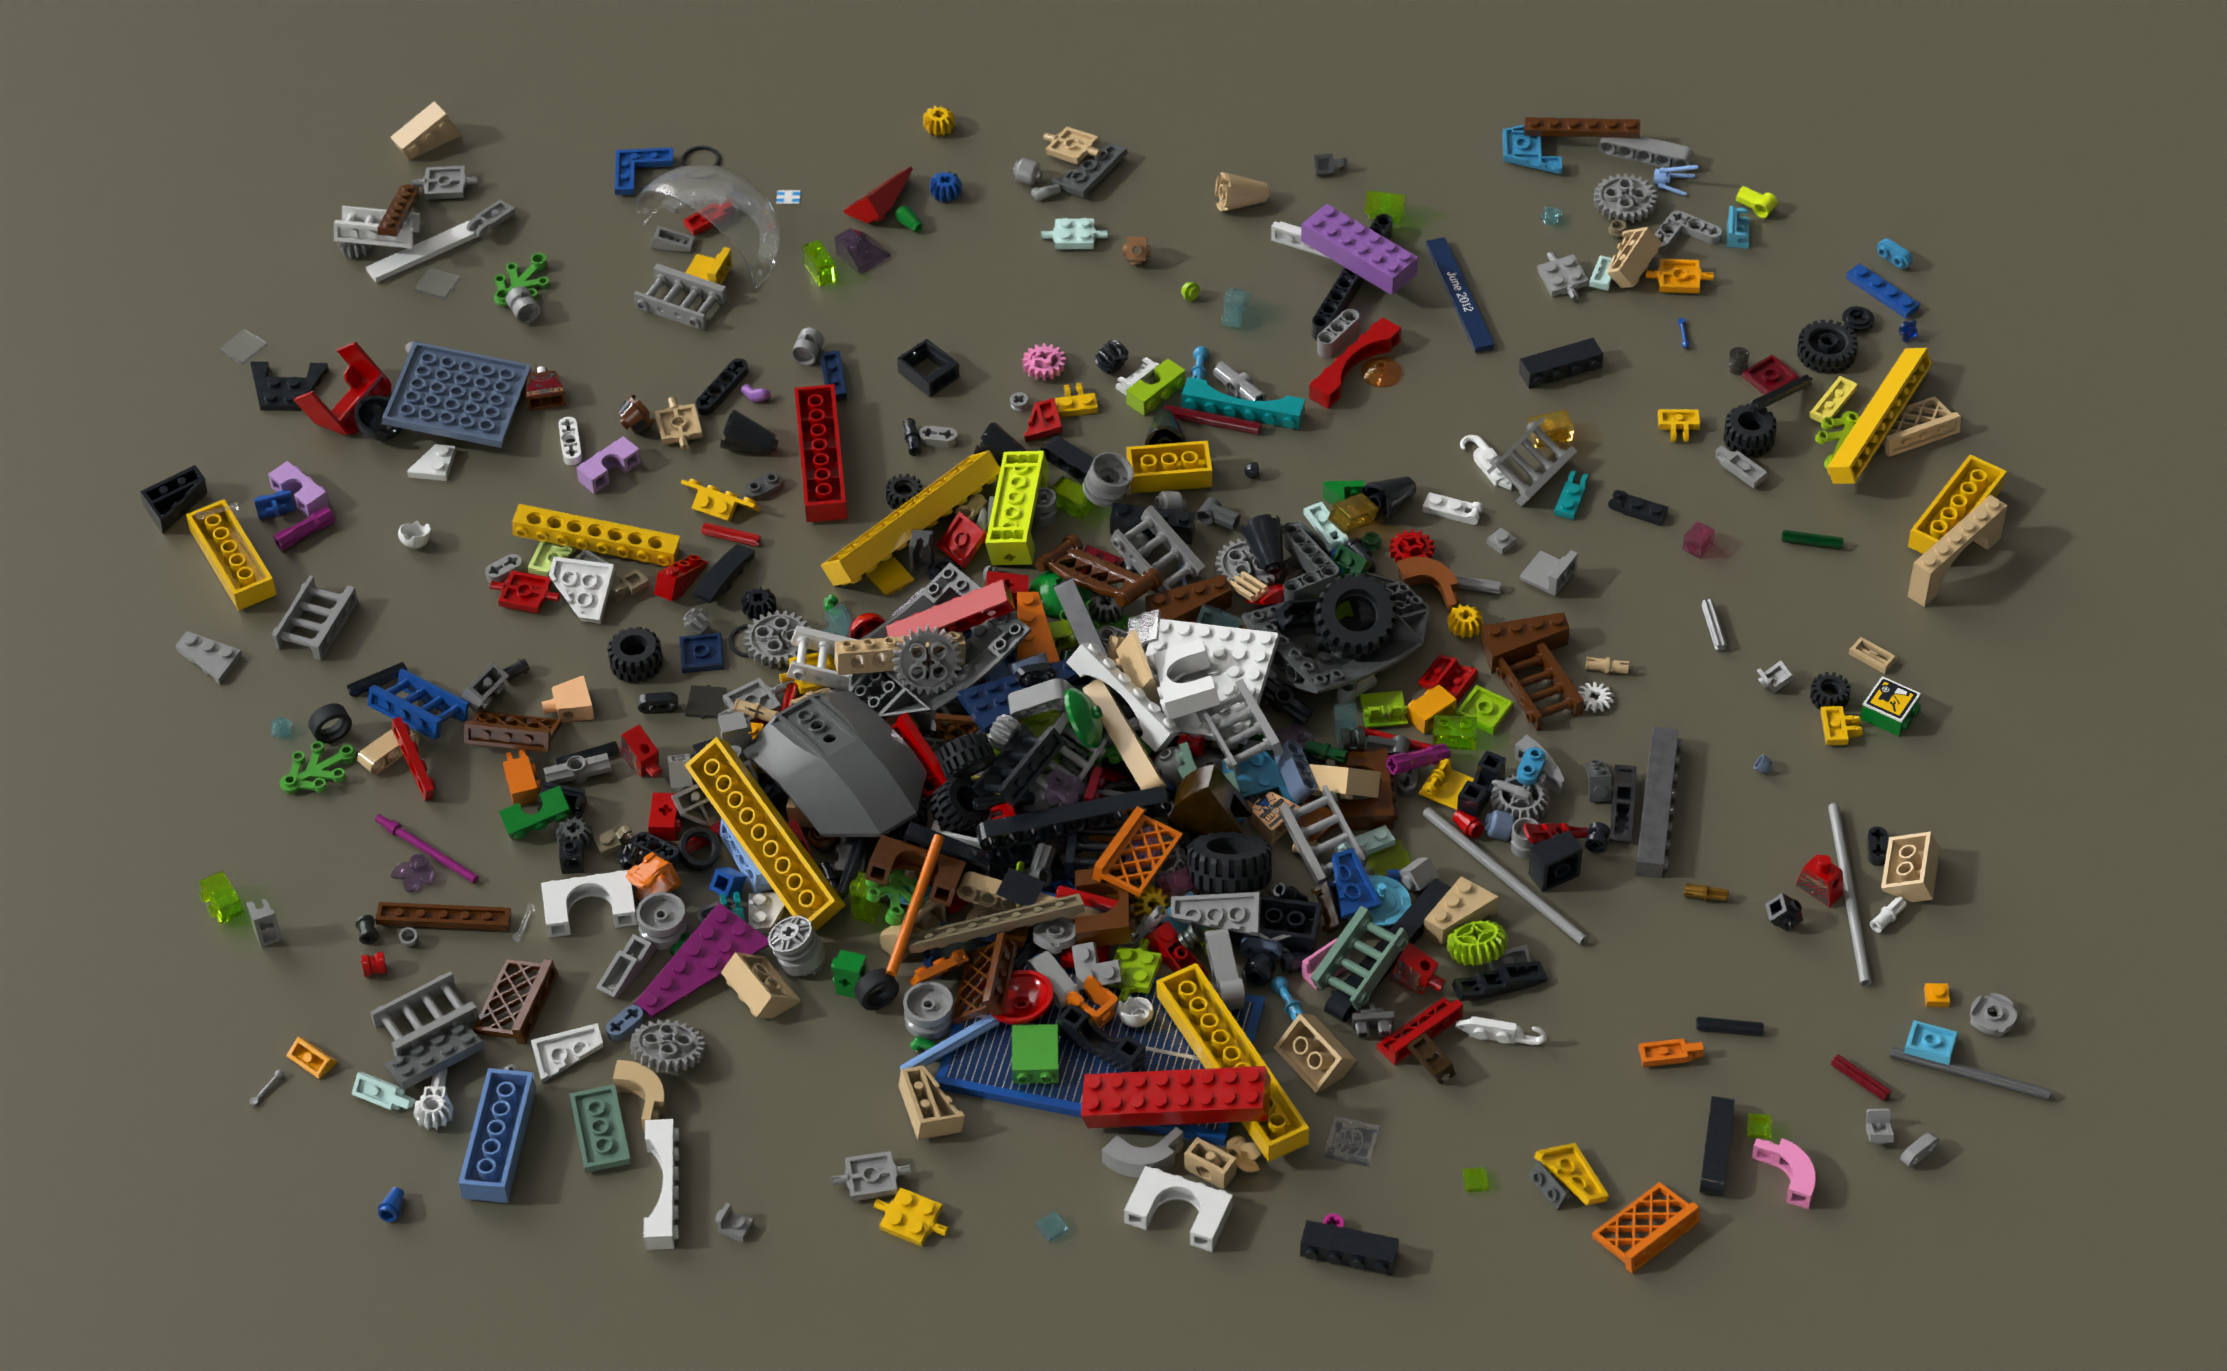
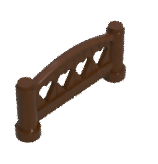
(1071, 551)

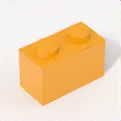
(1433, 702)

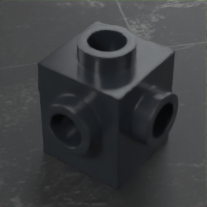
(1784, 912)

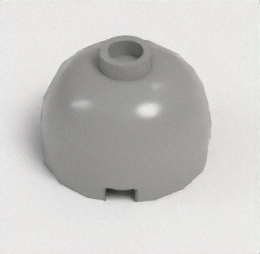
(1168, 761)

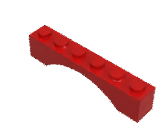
(1377, 340)

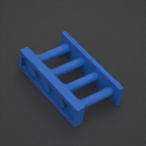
(418, 718)

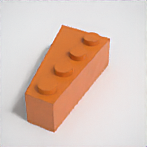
(1040, 638)

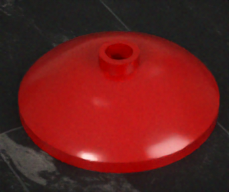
(1027, 997)

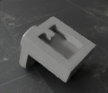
(733, 1224)

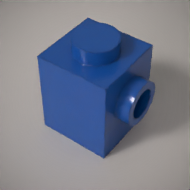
(727, 881)

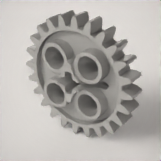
(1625, 198)
(1233, 562)
(771, 636)
(907, 660)
(667, 1045)

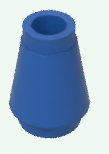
(391, 1206)

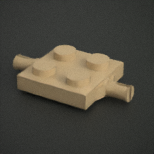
(1072, 145)
(678, 424)

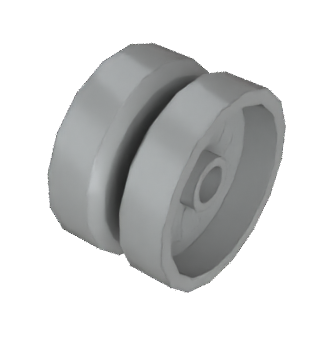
(661, 919)
(928, 1010)

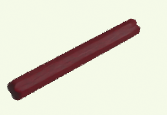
(1215, 420)

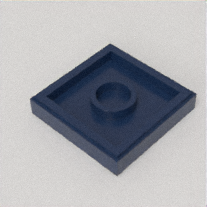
(701, 652)

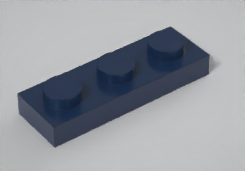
(833, 372)

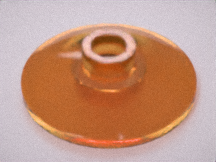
(1380, 372)

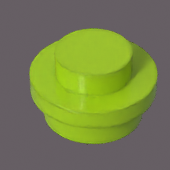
(1190, 291)

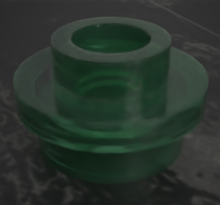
(1371, 541)

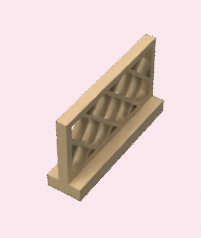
(1921, 434)

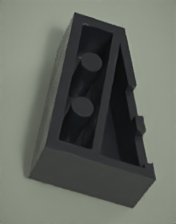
(174, 497)

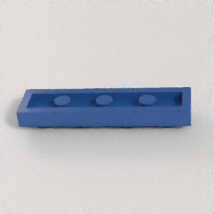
(1882, 291)

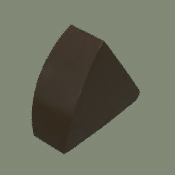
(1208, 803)

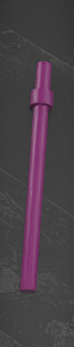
(396, 829)

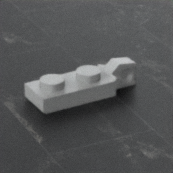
(1741, 466)

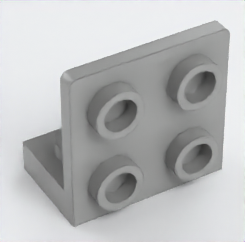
(1550, 572)

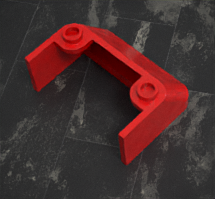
(363, 378)

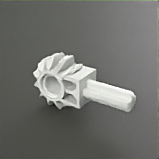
(434, 1106)

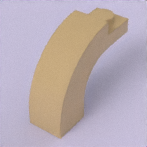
(639, 1080)

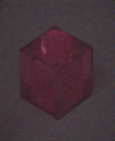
(1698, 539)
(1175, 882)

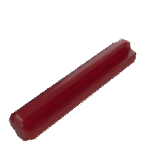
(1860, 1077)

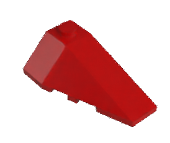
(879, 200)

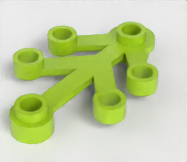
(1847, 421)

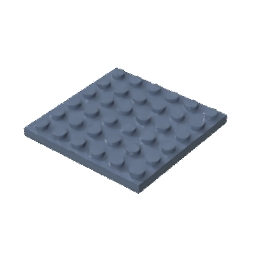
(456, 394)

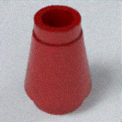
(1468, 824)

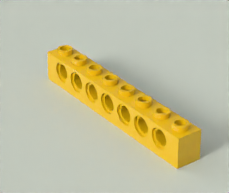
(595, 535)

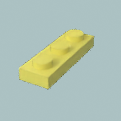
(1833, 399)

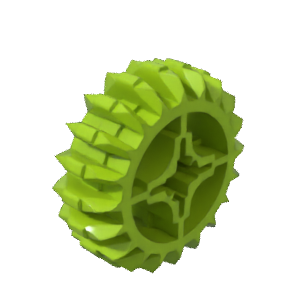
(1477, 942)

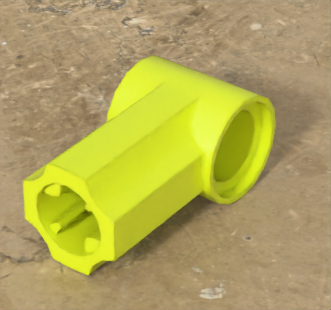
(1761, 204)

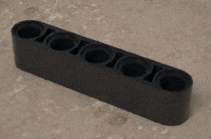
(1067, 458)
(1717, 1146)

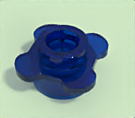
(1908, 330)

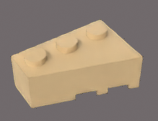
(425, 132)
(1633, 256)
(1346, 781)
(1460, 905)
(927, 1105)

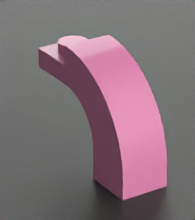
(1794, 1163)

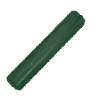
(1812, 539)

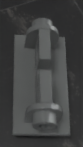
(1549, 1186)

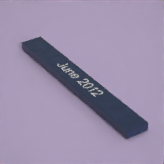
(1460, 295)

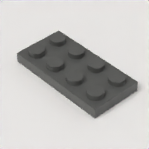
(434, 1056)

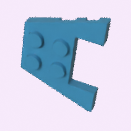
(1527, 151)
(1259, 776)

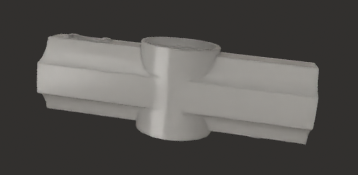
(1237, 383)
(577, 769)

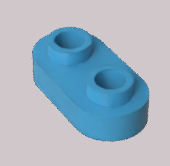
(1894, 253)
(1533, 762)

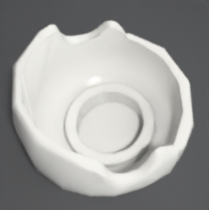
(414, 534)
(1135, 1011)

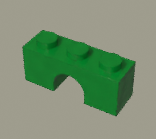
(553, 809)

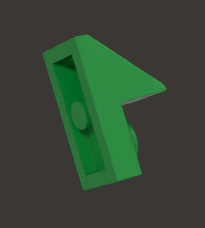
(1341, 490)

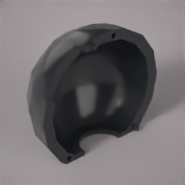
(369, 418)

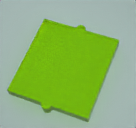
(1389, 858)

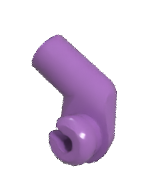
(756, 395)

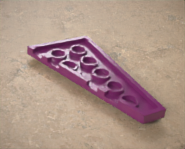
(701, 959)

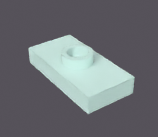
(1600, 278)

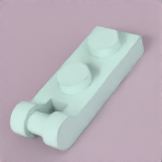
(1318, 518)

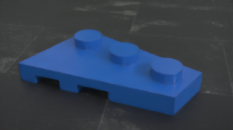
(1353, 884)

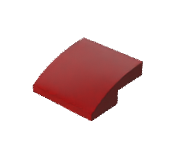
(1274, 595)
(1450, 675)

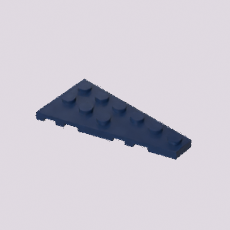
(990, 699)

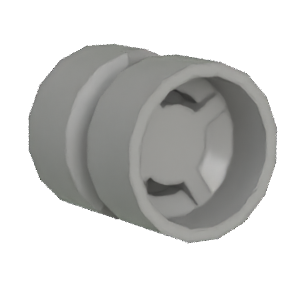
(523, 304)
(807, 346)
(1045, 509)
(1519, 843)

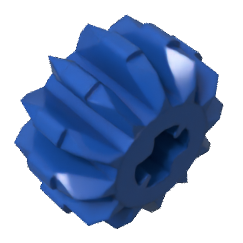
(945, 186)

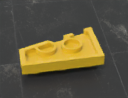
(1574, 1172)

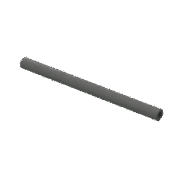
(1975, 1074)

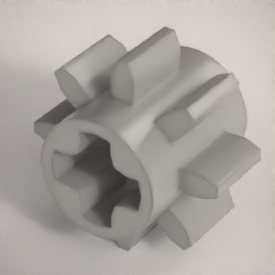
(696, 621)

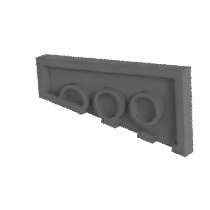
(1092, 171)

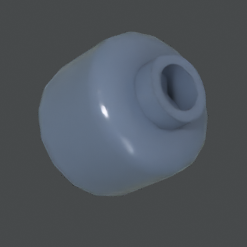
(1499, 825)

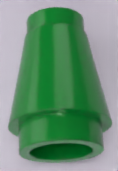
(908, 218)

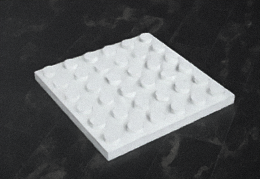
(1232, 657)

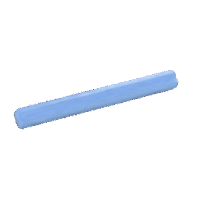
(952, 1042)

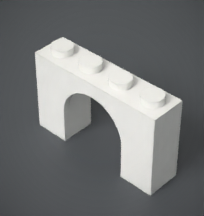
(1188, 697)
(562, 894)
(1158, 1187)

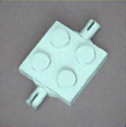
(1074, 234)

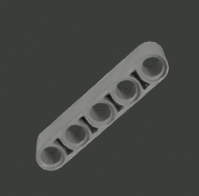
(1647, 151)

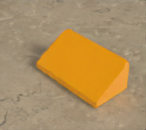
(311, 1057)

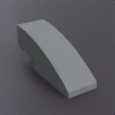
(1551, 774)
(626, 966)

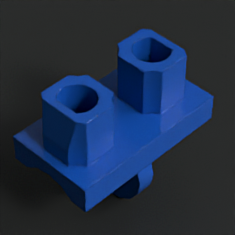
(274, 504)

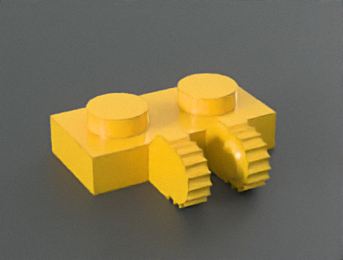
(1077, 404)
(1678, 420)
(1839, 727)

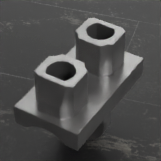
(1372, 1018)

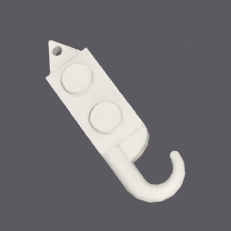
(1483, 457)
(1499, 1031)

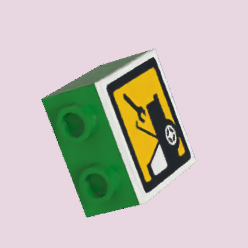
(1891, 706)

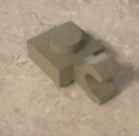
(631, 582)
(610, 842)

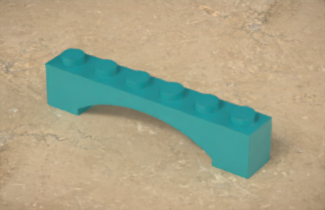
(1281, 412)

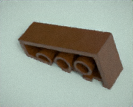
(1186, 601)
(1518, 638)

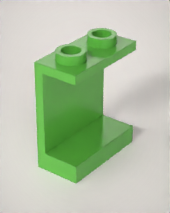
(1035, 1054)

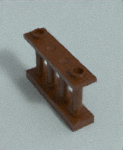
(1551, 671)

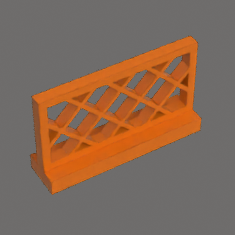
(1123, 840)
(1659, 1235)

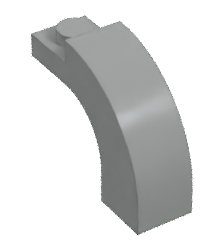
(1132, 1160)

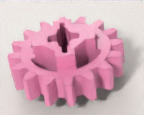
(1044, 362)

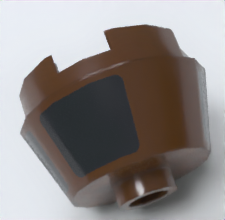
(634, 415)

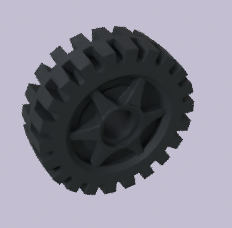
(1827, 346)

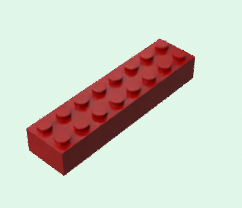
(820, 453)
(1176, 1097)

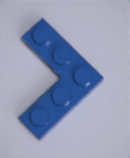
(629, 159)

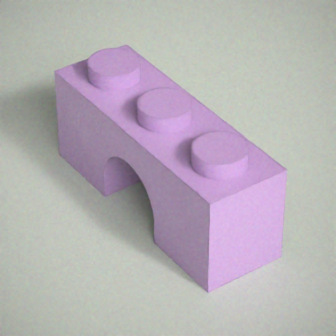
(594, 471)
(308, 496)

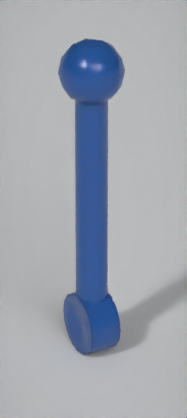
(1685, 344)

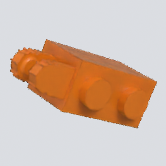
(521, 779)

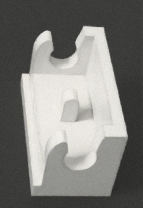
(1144, 373)

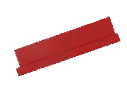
(915, 740)
(1432, 1027)

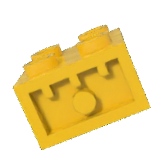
(712, 268)

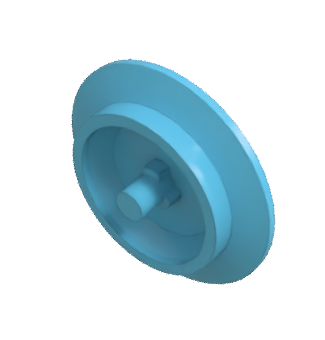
(1394, 900)

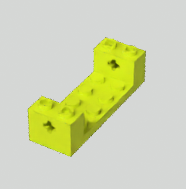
(1014, 507)

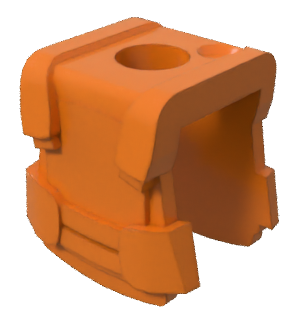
(653, 876)
(1098, 995)

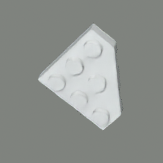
(583, 586)

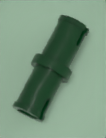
(1326, 751)

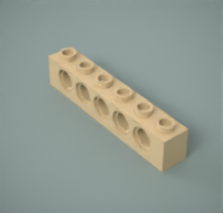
(877, 654)

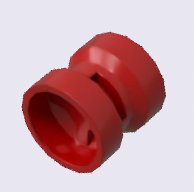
(1195, 743)
(373, 964)

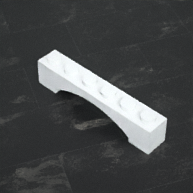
(1156, 727)
(660, 1225)

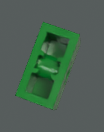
(847, 971)

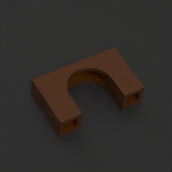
(1370, 812)
(897, 855)
(1112, 926)

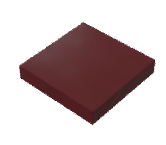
(1769, 374)

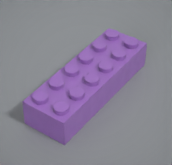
(1359, 249)

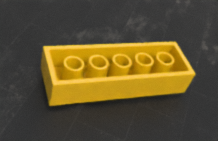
(1959, 497)
(232, 556)

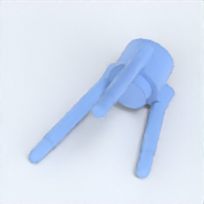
(1664, 176)

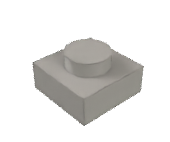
(1501, 540)

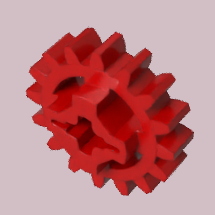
(1411, 545)

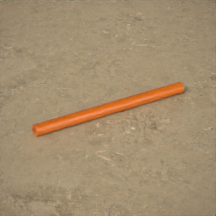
(915, 905)

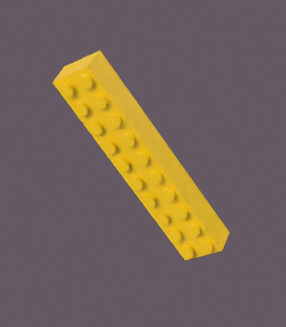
(915, 514)
(764, 833)
(1223, 1044)

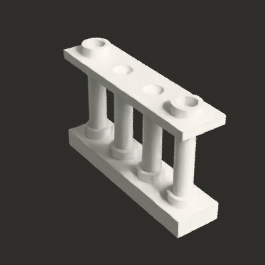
(362, 224)
(824, 643)

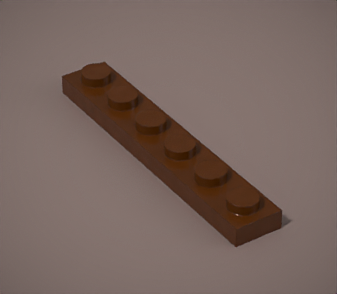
(1582, 127)
(398, 210)
(443, 916)

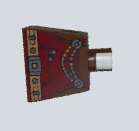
(544, 390)

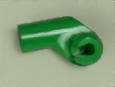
(830, 602)
(921, 1042)

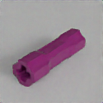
(290, 536)
(1404, 762)

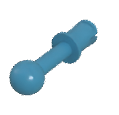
(1200, 354)
(1280, 986)

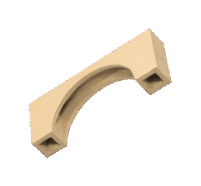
(1981, 525)

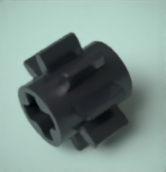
(630, 856)

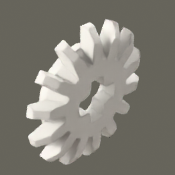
(1603, 699)

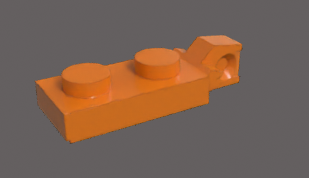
(939, 967)
(1669, 1052)

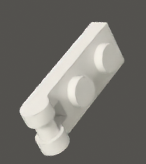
(1452, 508)

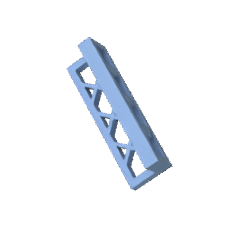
(746, 865)

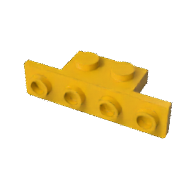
(715, 503)

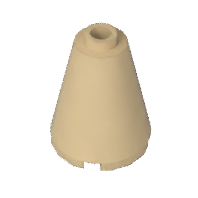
(1239, 191)

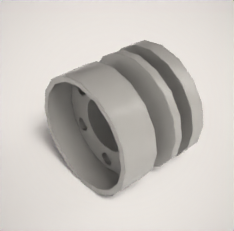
(1107, 479)
(796, 946)

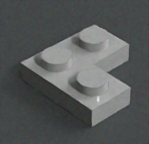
(1087, 964)

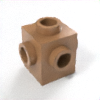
(1128, 249)

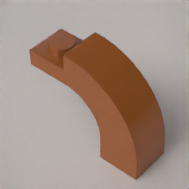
(1430, 571)

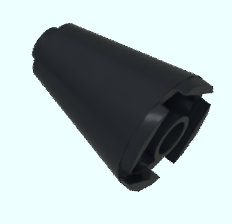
(1164, 429)
(747, 435)
(998, 442)
(1389, 495)
(1265, 541)

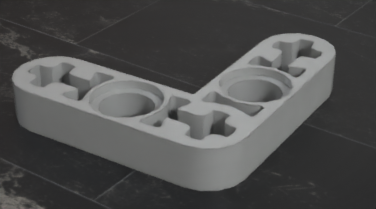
(1677, 223)

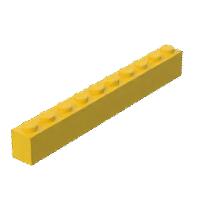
(1879, 416)

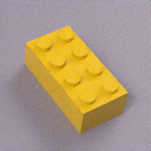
(1170, 466)

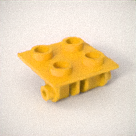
(1444, 784)

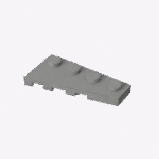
(1232, 911)

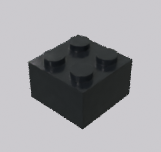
(1555, 861)

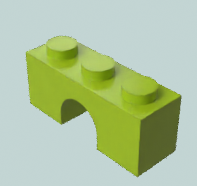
(1167, 380)

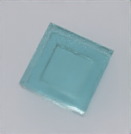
(1051, 1226)

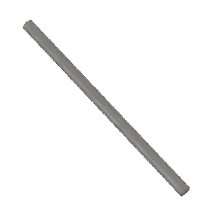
(1505, 876)
(1849, 895)

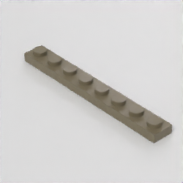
(995, 923)

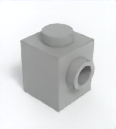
(1418, 873)

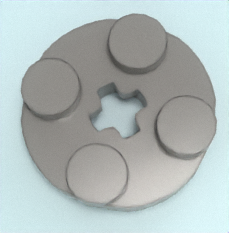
(1055, 935)
(1991, 1025)

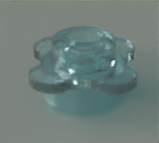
(1550, 215)
(280, 727)

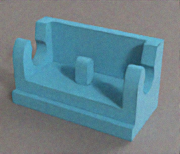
(1738, 228)

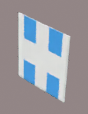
(788, 197)

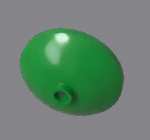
(1044, 586)
(1084, 717)

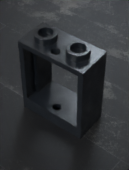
(937, 380)

